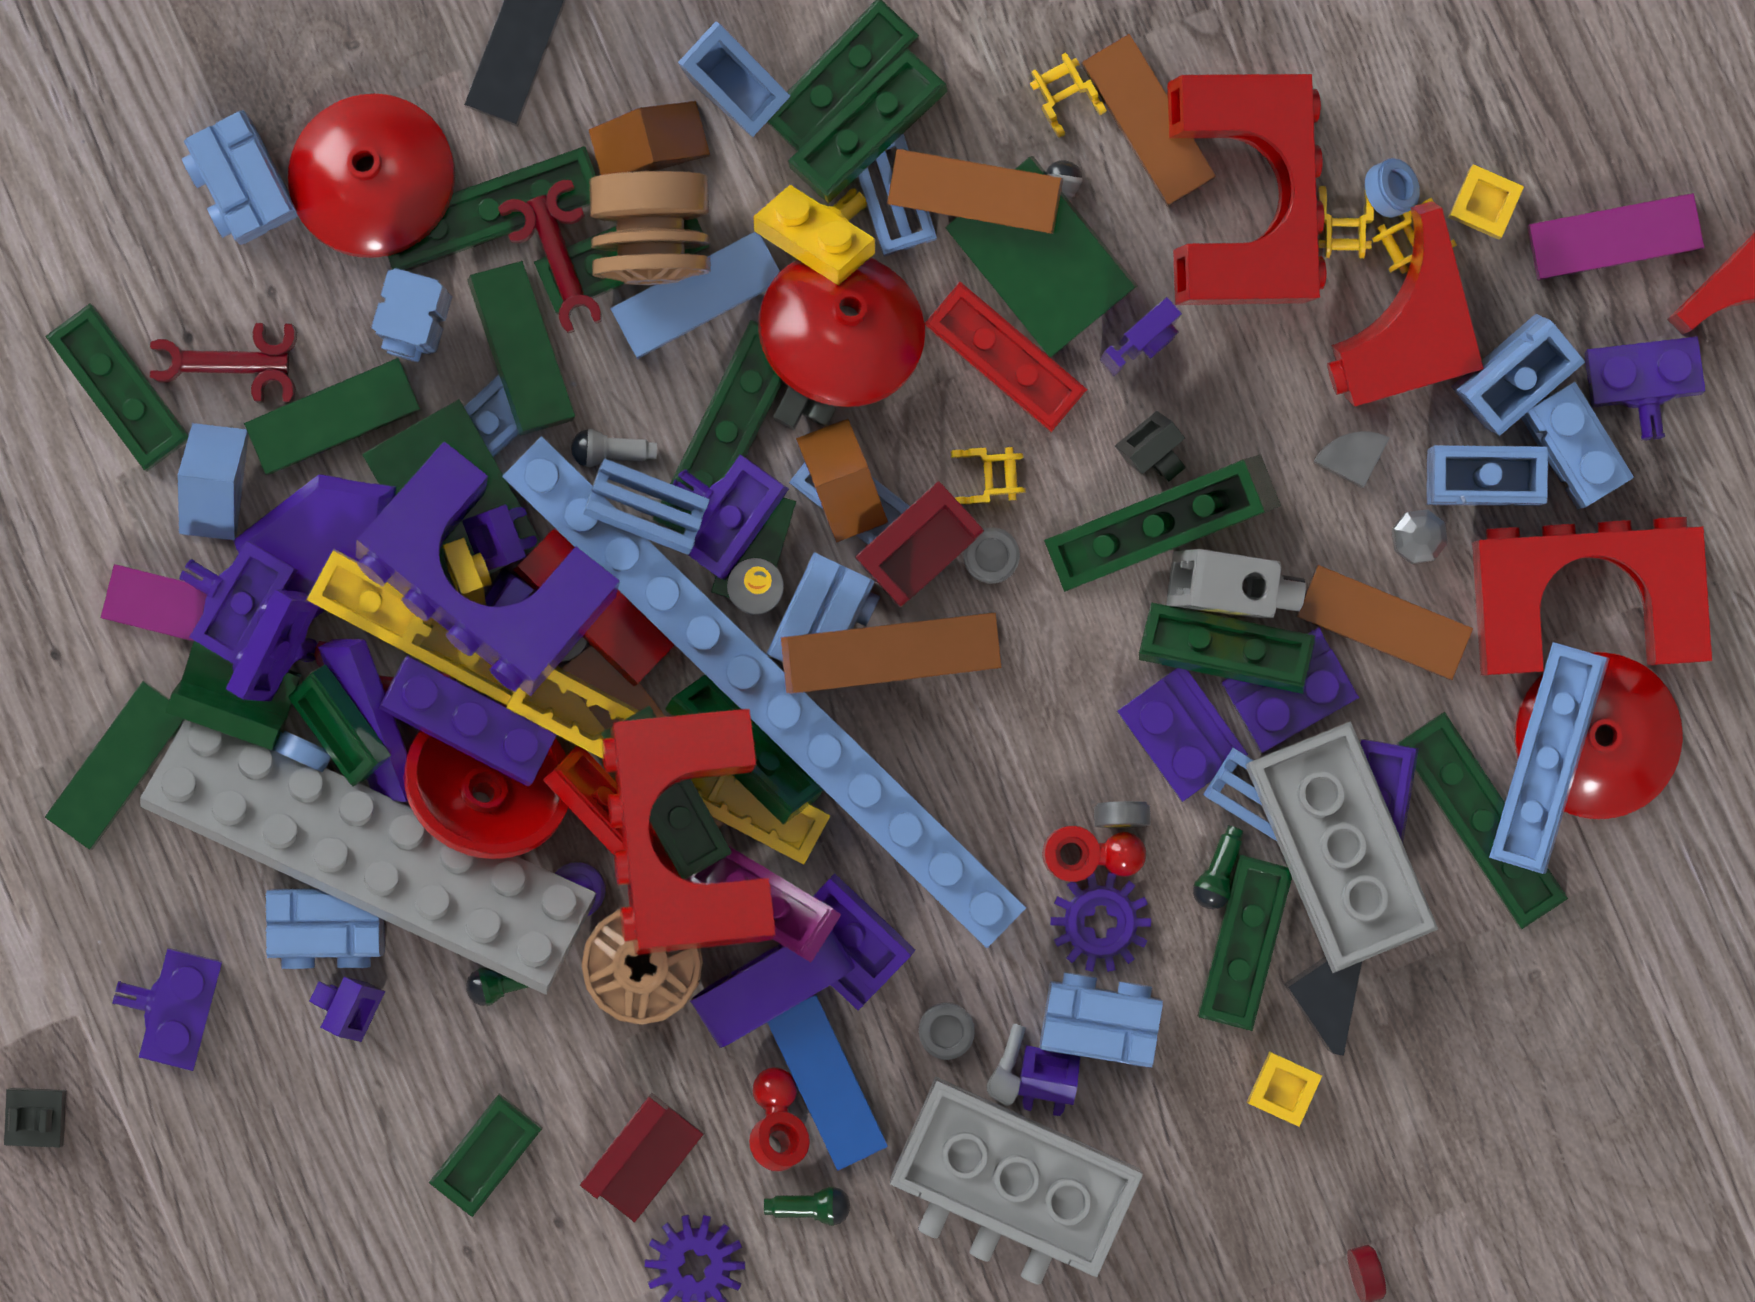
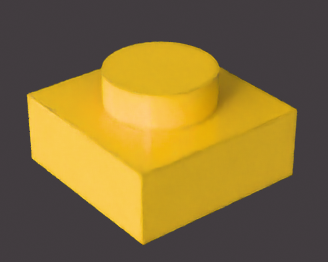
(1486, 202)
(467, 571)
(1284, 1089)

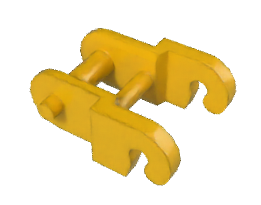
(1057, 72)
(1345, 244)
(1391, 245)
(1010, 474)

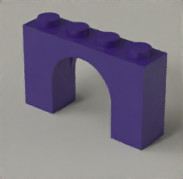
(519, 639)

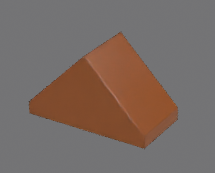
(650, 139)
(842, 480)

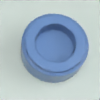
(1392, 187)
(302, 751)

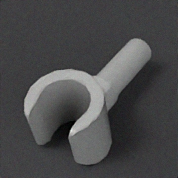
(1002, 1083)

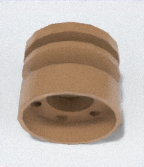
(650, 226)
(633, 999)

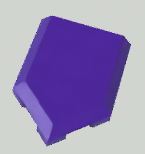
(316, 520)

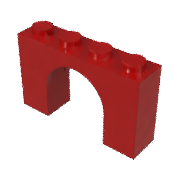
(1278, 120)
(1662, 563)
(664, 908)

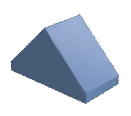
(733, 79)
(211, 481)

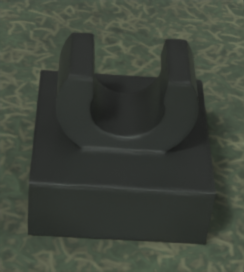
(795, 405)
(1152, 446)
(34, 1117)

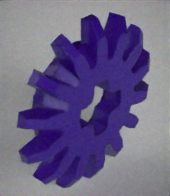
(1116, 938)
(702, 1243)

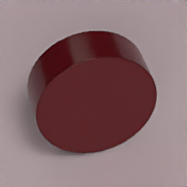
(1366, 1273)

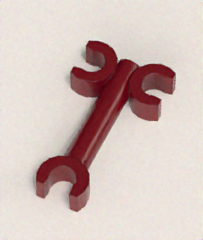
(542, 215)
(269, 364)

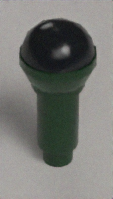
(1213, 886)
(488, 986)
(828, 1206)

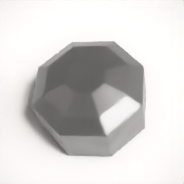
(1419, 536)

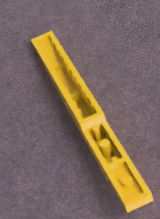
(554, 705)

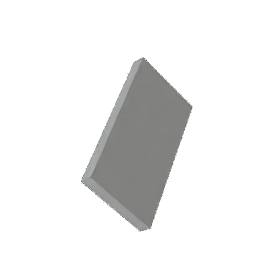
(1341, 847)

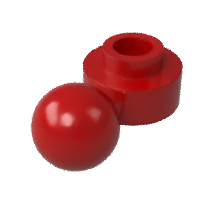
(1121, 853)
(774, 1092)

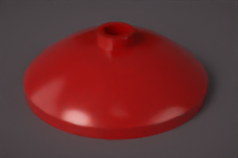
(390, 203)
(840, 355)
(1644, 745)
(513, 822)

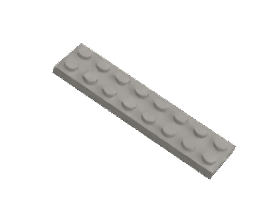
(368, 853)

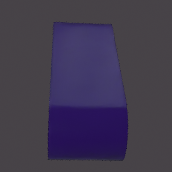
(767, 988)

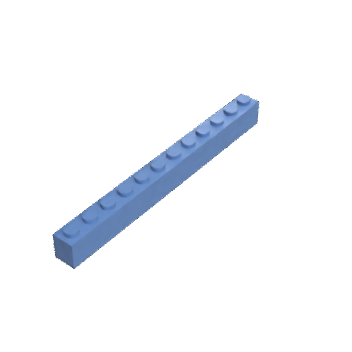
(759, 685)

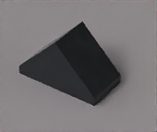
(1327, 1001)

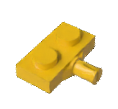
(817, 232)

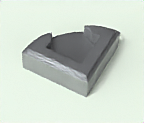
(1353, 455)

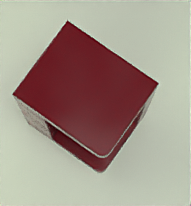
(919, 544)

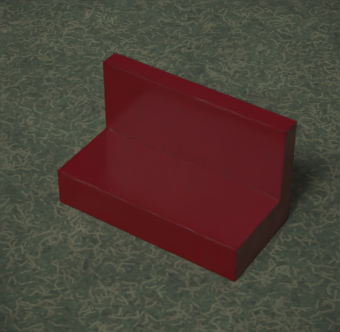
(642, 1158)

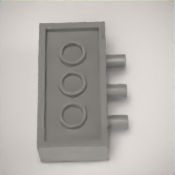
(1014, 1181)

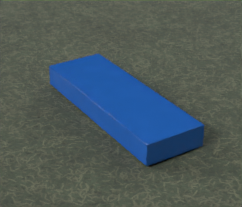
(827, 1083)

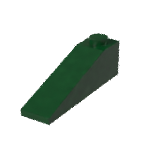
(1162, 522)

